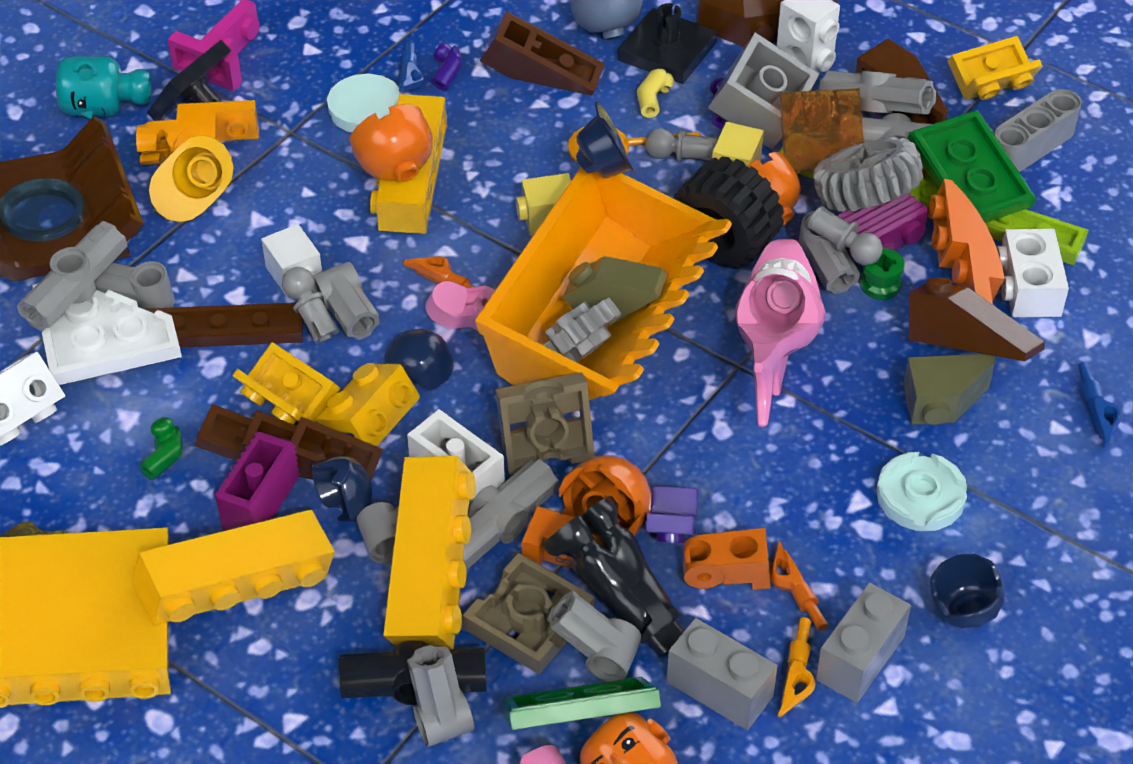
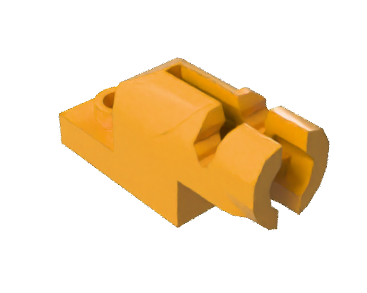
(214, 119)

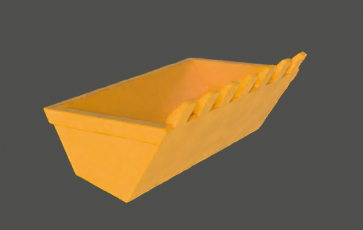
(587, 222)

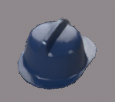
(602, 147)

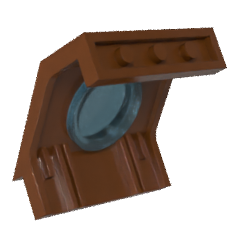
(60, 198)

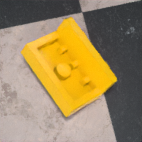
(993, 67)
(287, 385)
(371, 402)

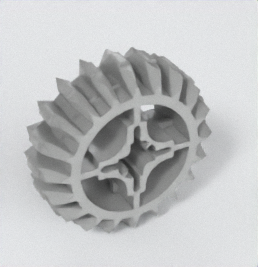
(868, 174)

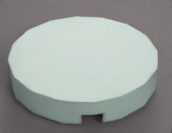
(359, 98)
(921, 491)

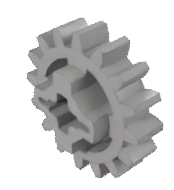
(582, 329)

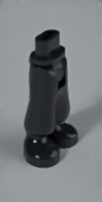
(618, 573)

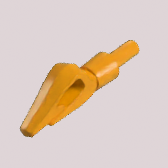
(797, 672)

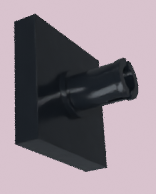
(667, 43)
(191, 83)

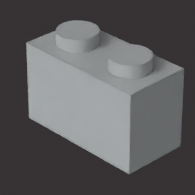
(863, 642)
(721, 673)

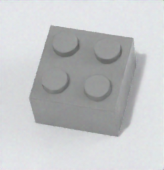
(754, 85)

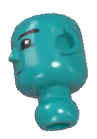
(97, 87)

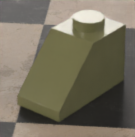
(624, 281)
(945, 386)

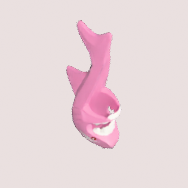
(778, 316)

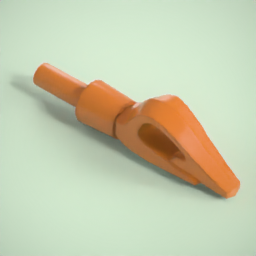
(436, 270)
(796, 585)

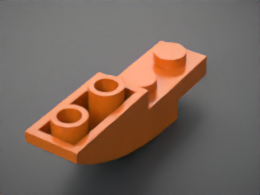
(964, 242)

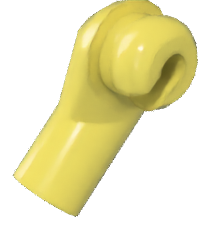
(647, 92)

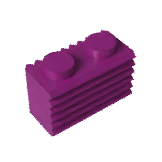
(893, 223)
(257, 482)

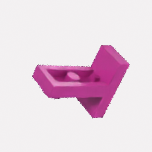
(234, 30)

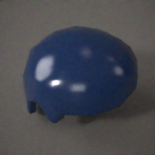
(422, 356)
(343, 485)
(967, 590)

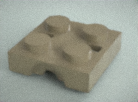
(546, 430)
(522, 606)

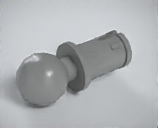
(662, 143)
(864, 247)
(299, 284)

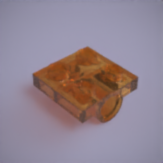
(819, 125)

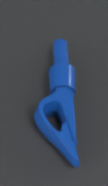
(410, 76)
(1098, 405)

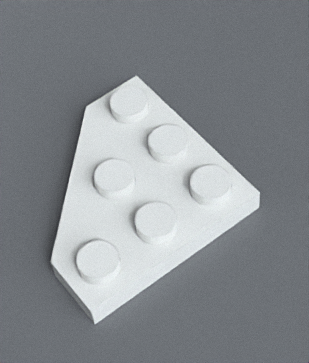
(107, 337)

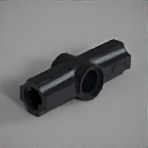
(390, 676)

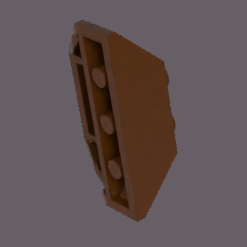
(740, 19)

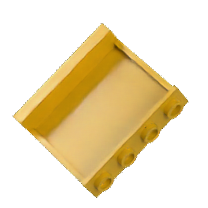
(77, 620)

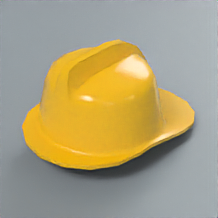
(191, 178)

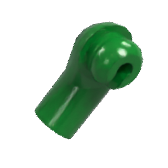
(167, 448)

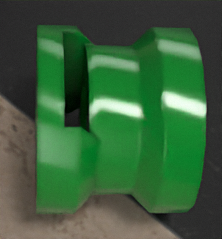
(882, 278)

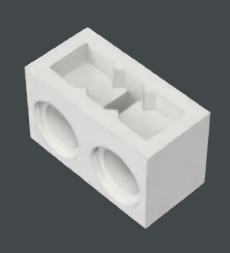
(809, 31)
(1033, 273)

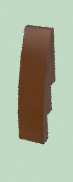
(230, 432)

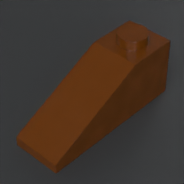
(539, 57)
(894, 59)
(966, 321)

